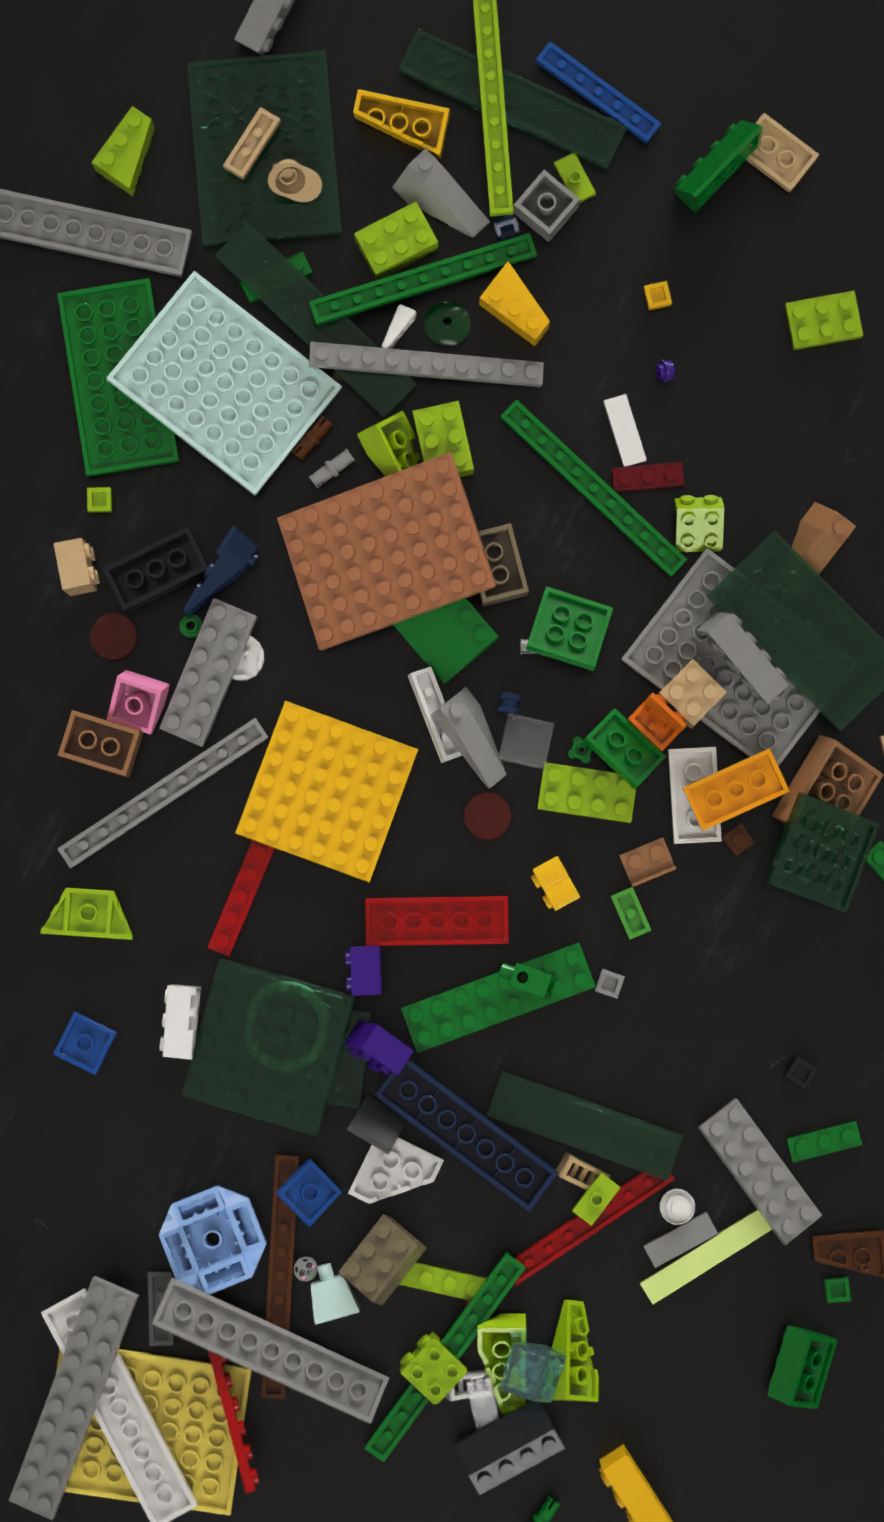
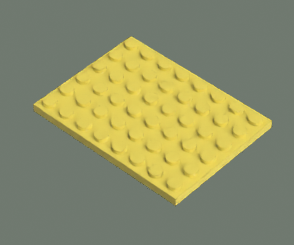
(190, 1418)

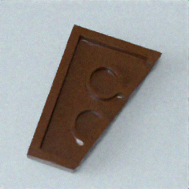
(852, 1251)

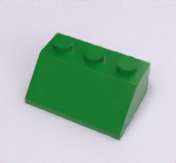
(802, 1367)

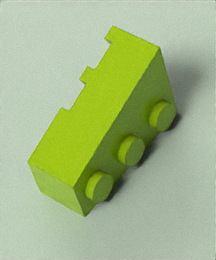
(125, 151)

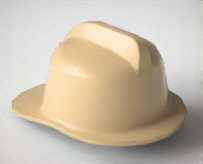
(294, 181)

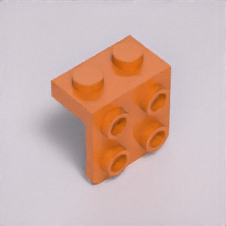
(657, 721)

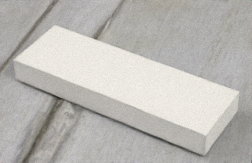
(624, 431)

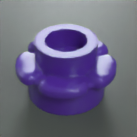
(665, 370)

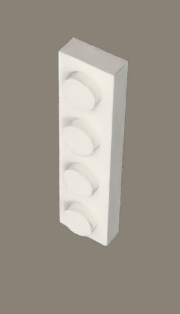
(430, 699)

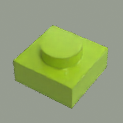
(99, 499)

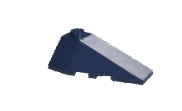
(233, 559)

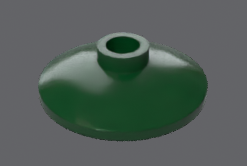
(447, 335)

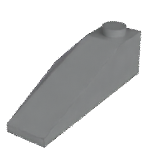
(439, 195)

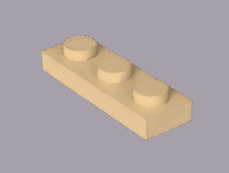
(251, 143)

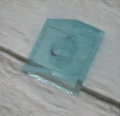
(532, 1371)

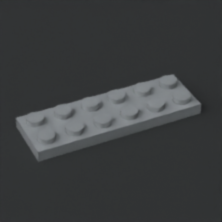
(208, 672)
(760, 1171)

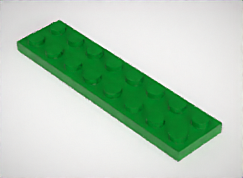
(493, 1000)

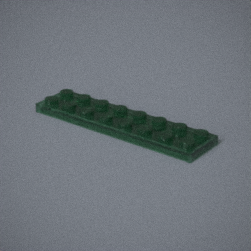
(585, 1125)

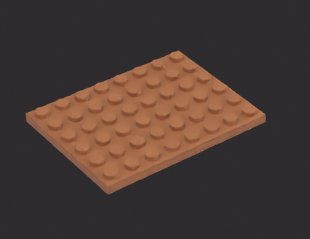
(386, 551)

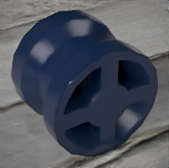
(509, 703)

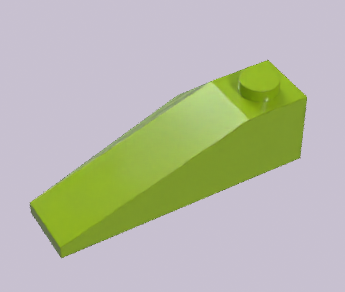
(390, 444)

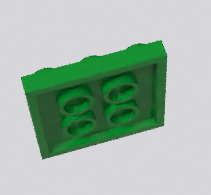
(569, 628)

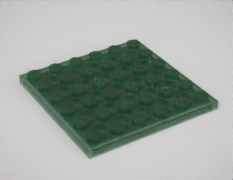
(268, 1046)

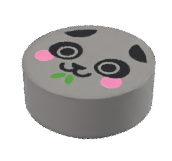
(305, 1268)

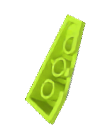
(494, 1347)
(578, 1378)

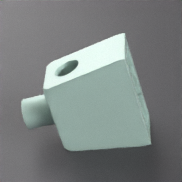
(332, 1296)

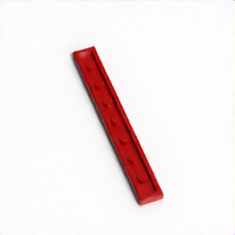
(578, 1230)

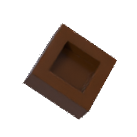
(738, 839)

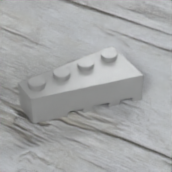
(262, 24)
(744, 656)

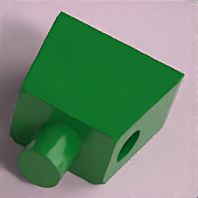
(538, 982)

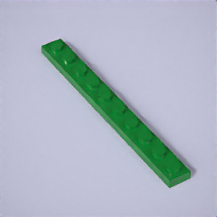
(422, 279)
(593, 488)
(455, 1341)

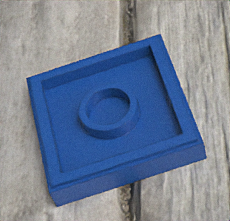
(85, 1043)
(308, 1192)

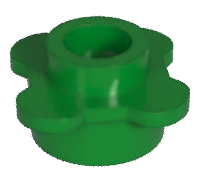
(575, 753)

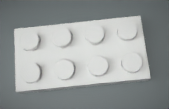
(685, 768)

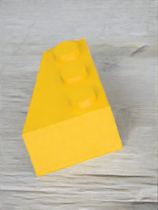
(514, 305)

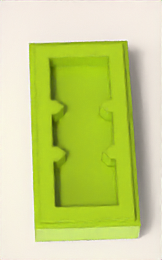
(574, 177)
(596, 1198)

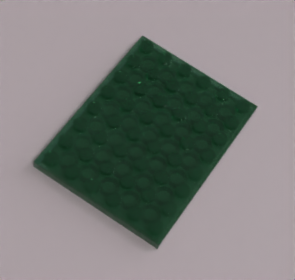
(223, 103)

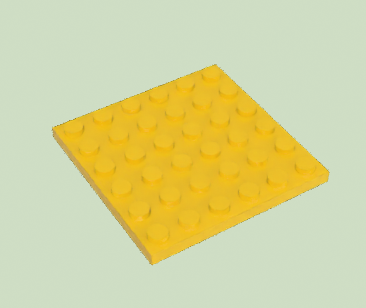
(326, 791)

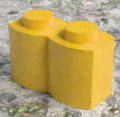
(555, 883)

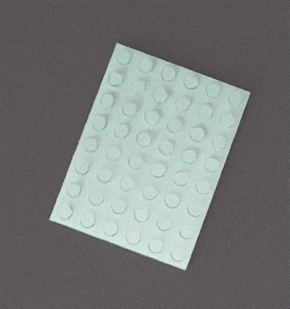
(224, 383)

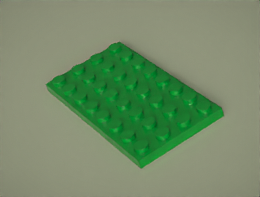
(98, 332)

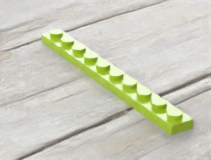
(493, 107)

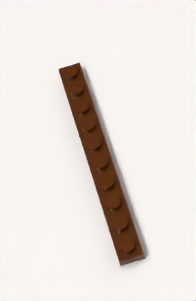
(280, 1262)

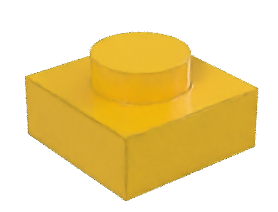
(657, 295)

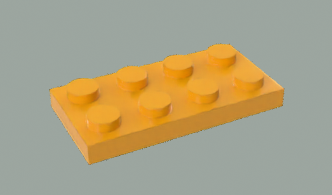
(736, 789)

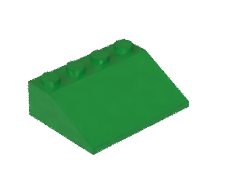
(719, 164)
(448, 637)

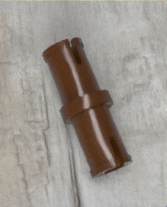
(312, 438)

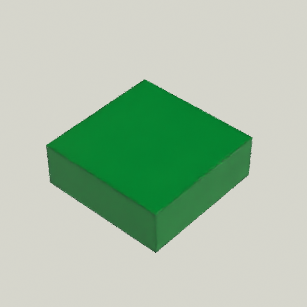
(837, 1289)

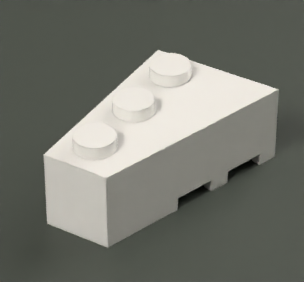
(180, 1021)

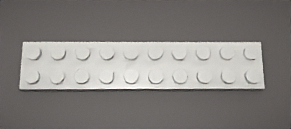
(130, 1428)

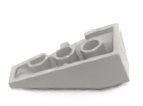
(468, 730)

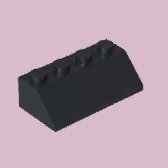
(509, 1446)

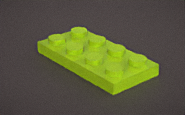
(586, 793)

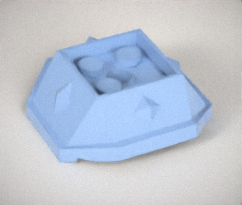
(205, 1264)

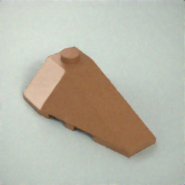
(821, 535)

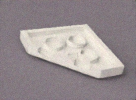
(395, 1172)

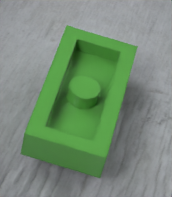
(630, 913)

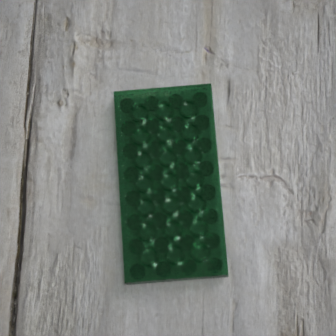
(805, 629)

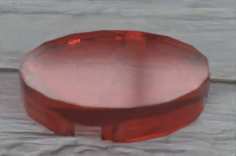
(113, 636)
(487, 816)

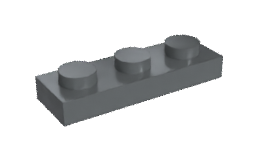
(156, 1287)

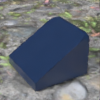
(506, 227)

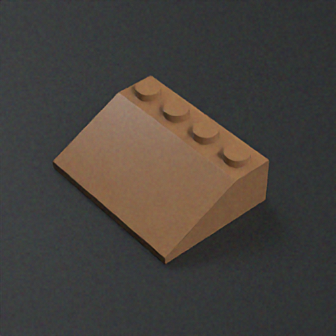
(832, 776)

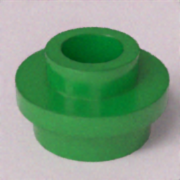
(190, 633)

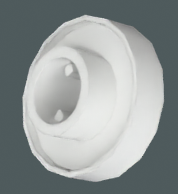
(677, 1206)

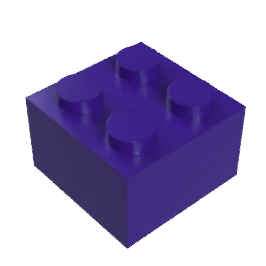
(365, 970)
(378, 1048)

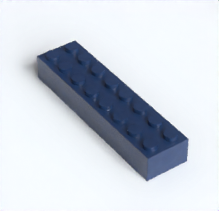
(467, 1134)

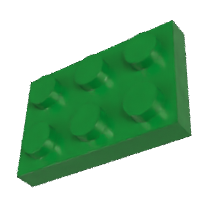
(624, 748)

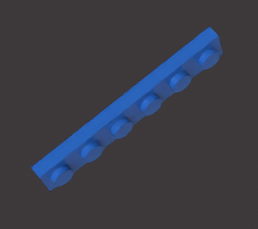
(598, 92)

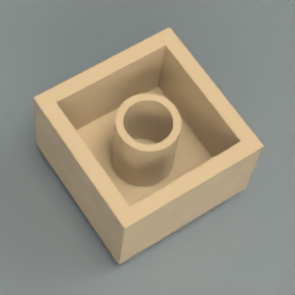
(76, 567)
(692, 693)

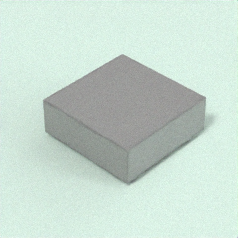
(609, 983)

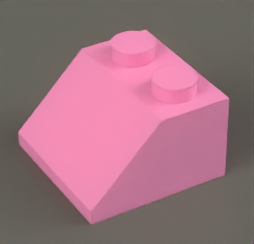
(137, 701)

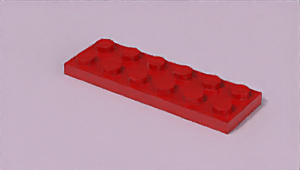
(436, 921)

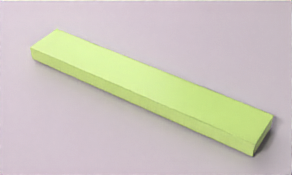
(705, 1256)

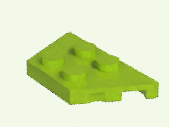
(88, 915)

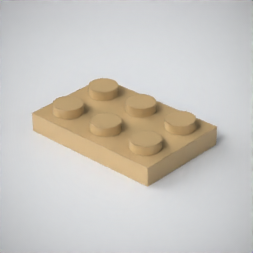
(781, 154)

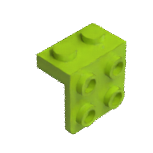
(699, 523)
(432, 1368)

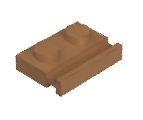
(647, 862)

